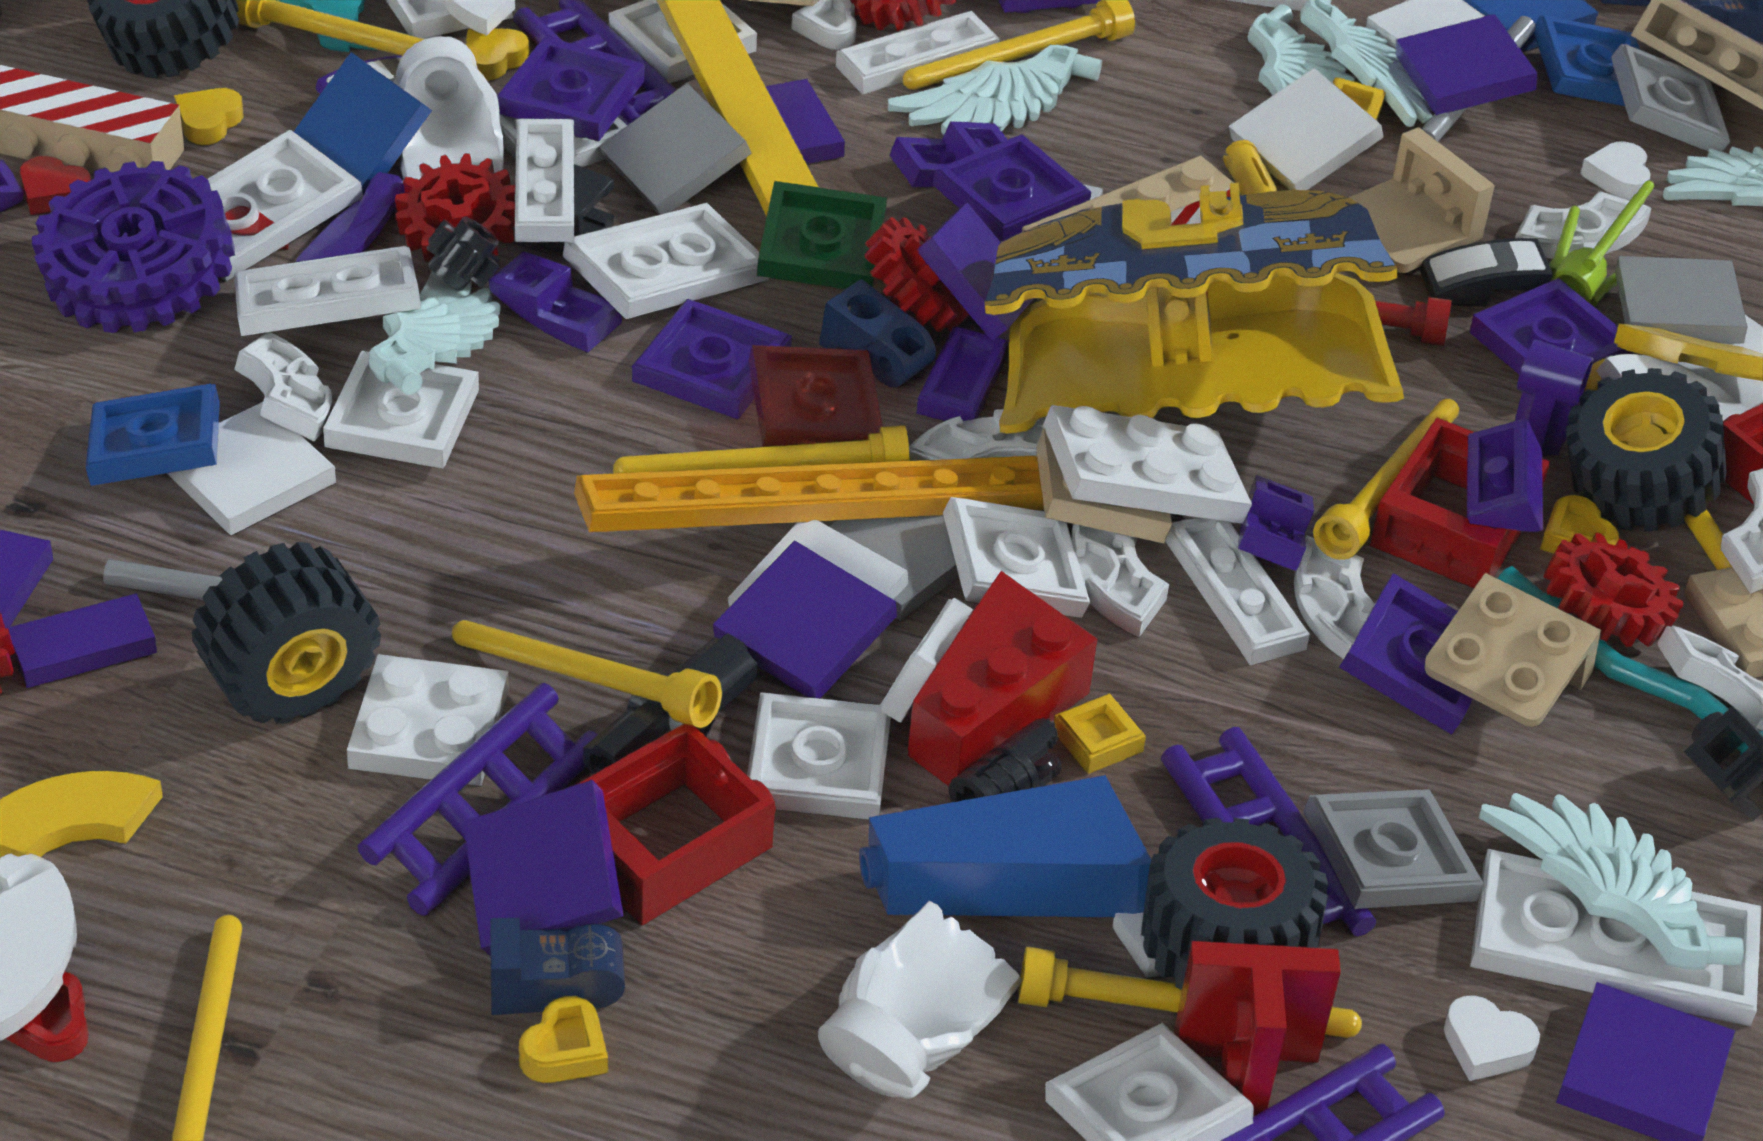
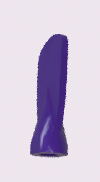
(359, 223)

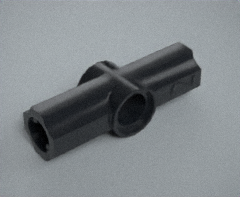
(647, 720)

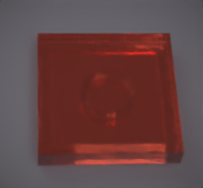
(813, 395)

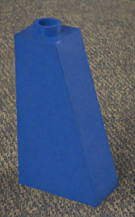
(1011, 854)

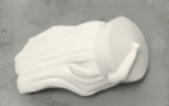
(462, 103)
(915, 1003)

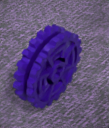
(133, 246)

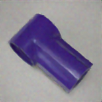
(1550, 387)

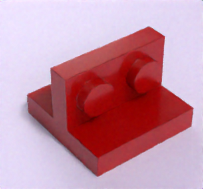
(1256, 1009)

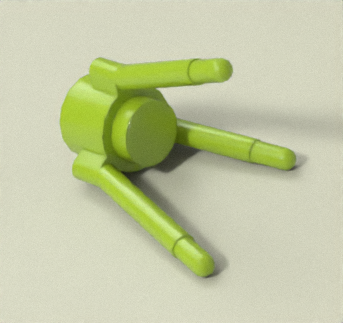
(1586, 268)

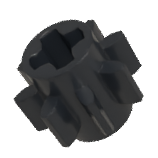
(463, 253)

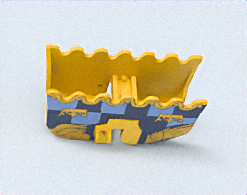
(1131, 310)

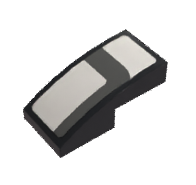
(1475, 269)

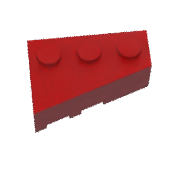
(998, 675)

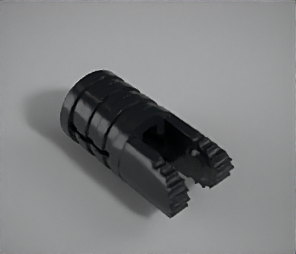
(1013, 765)

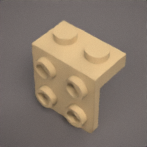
(1428, 203)
(1513, 651)

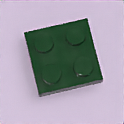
(819, 235)

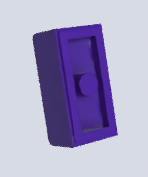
(1505, 478)

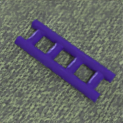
(601, 38)
(442, 795)
(1269, 806)
(1360, 1074)

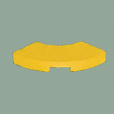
(1680, 348)
(75, 809)

